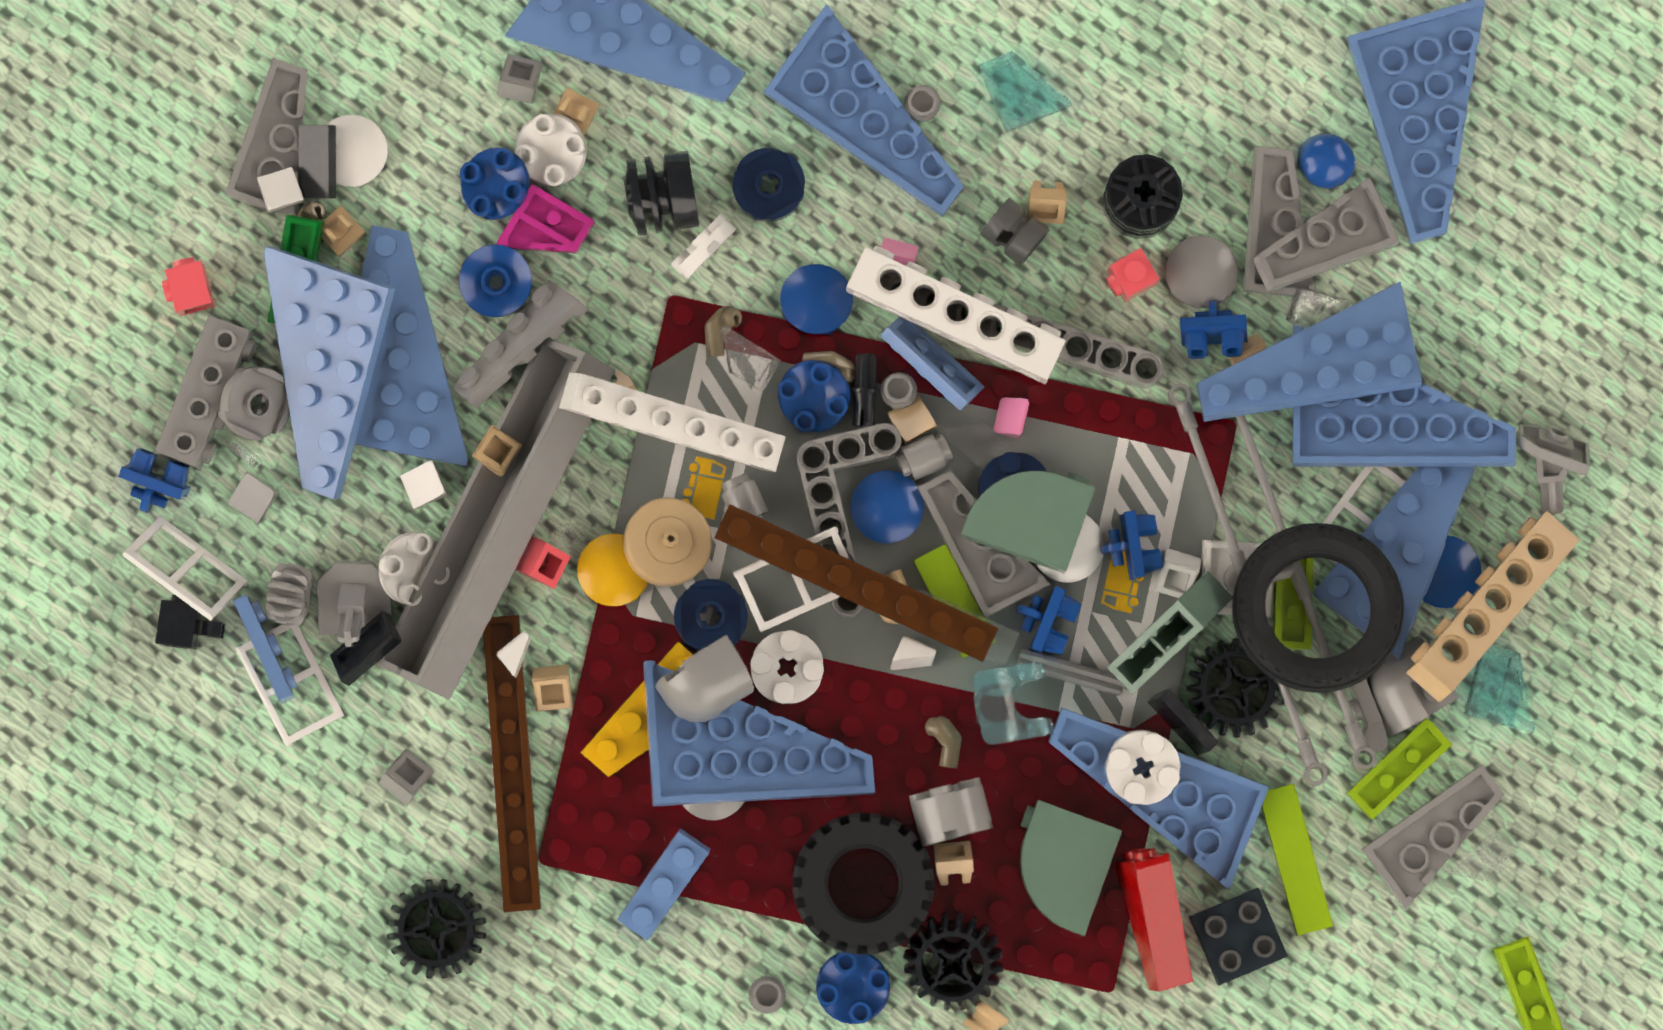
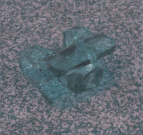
(996, 707)

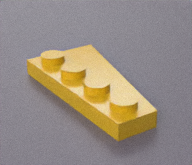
(627, 731)

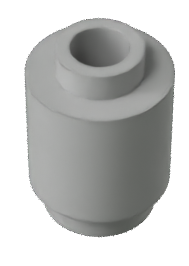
(924, 456)
(745, 495)

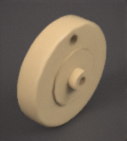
(667, 542)

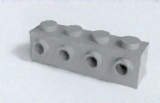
(195, 410)

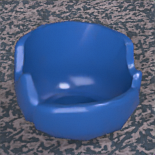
(1326, 160)

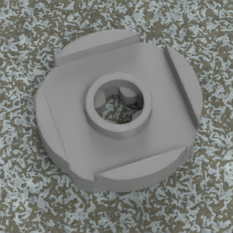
(236, 400)

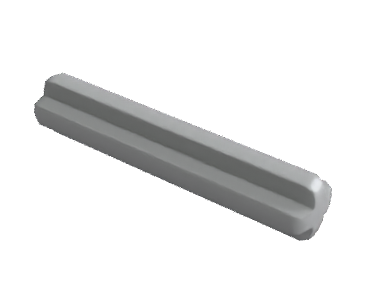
(1073, 672)

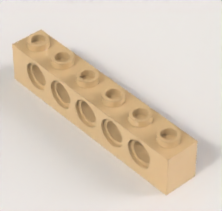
(1552, 544)

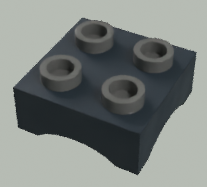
(1238, 936)

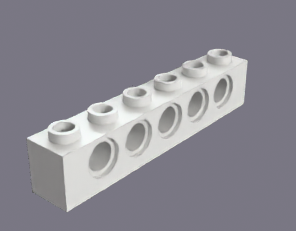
(967, 333)
(672, 422)

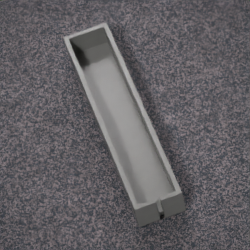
(492, 525)

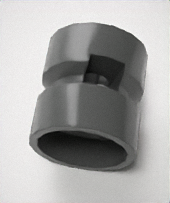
(1014, 231)

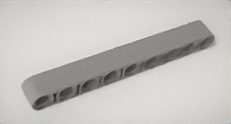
(1094, 344)

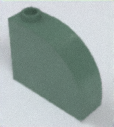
(1032, 516)
(1170, 632)
(1065, 863)

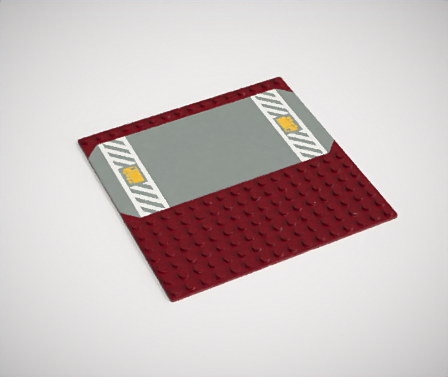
(1136, 462)

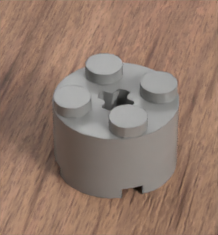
(950, 811)

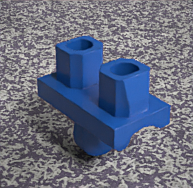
(1214, 328)
(140, 472)
(1132, 528)
(1058, 605)

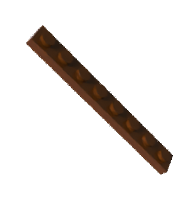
(856, 583)
(511, 771)

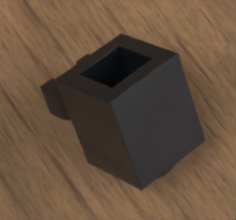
(182, 624)

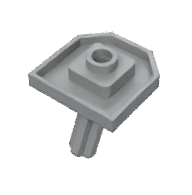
(1554, 456)
(350, 598)

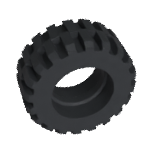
(914, 881)

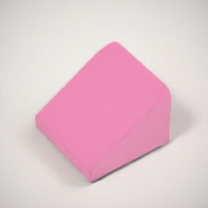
(903, 251)
(1011, 417)

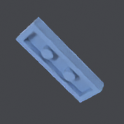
(932, 362)
(266, 648)
(663, 884)

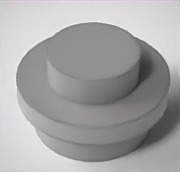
(922, 103)
(898, 390)
(767, 994)

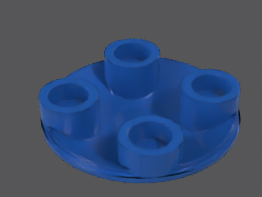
(494, 183)
(816, 299)
(814, 396)
(887, 507)
(1454, 574)
(853, 987)

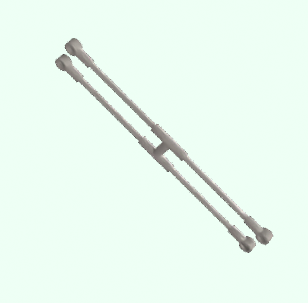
(1294, 571)

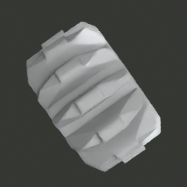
(289, 594)

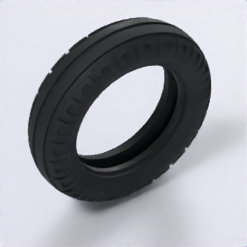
(1331, 543)

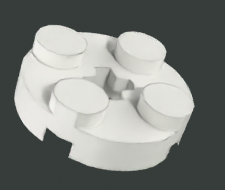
(703, 246)
(789, 646)
(1122, 760)

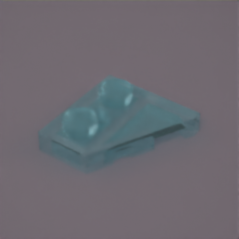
(1019, 92)
(1499, 690)

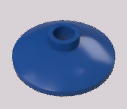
(491, 262)

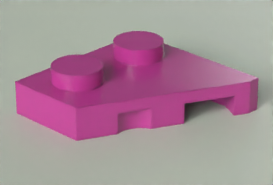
(546, 225)

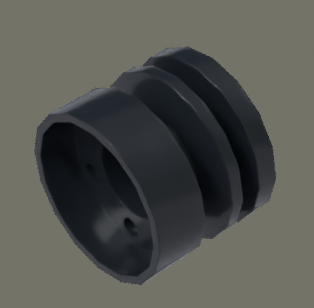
(661, 193)
(1124, 208)

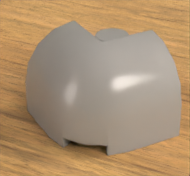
(706, 683)
(1398, 696)

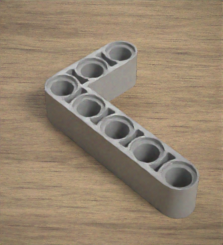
(825, 475)

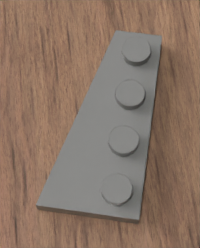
(271, 135)
(1272, 213)
(1335, 237)
(517, 344)
(991, 575)
(1424, 840)

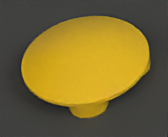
(606, 573)

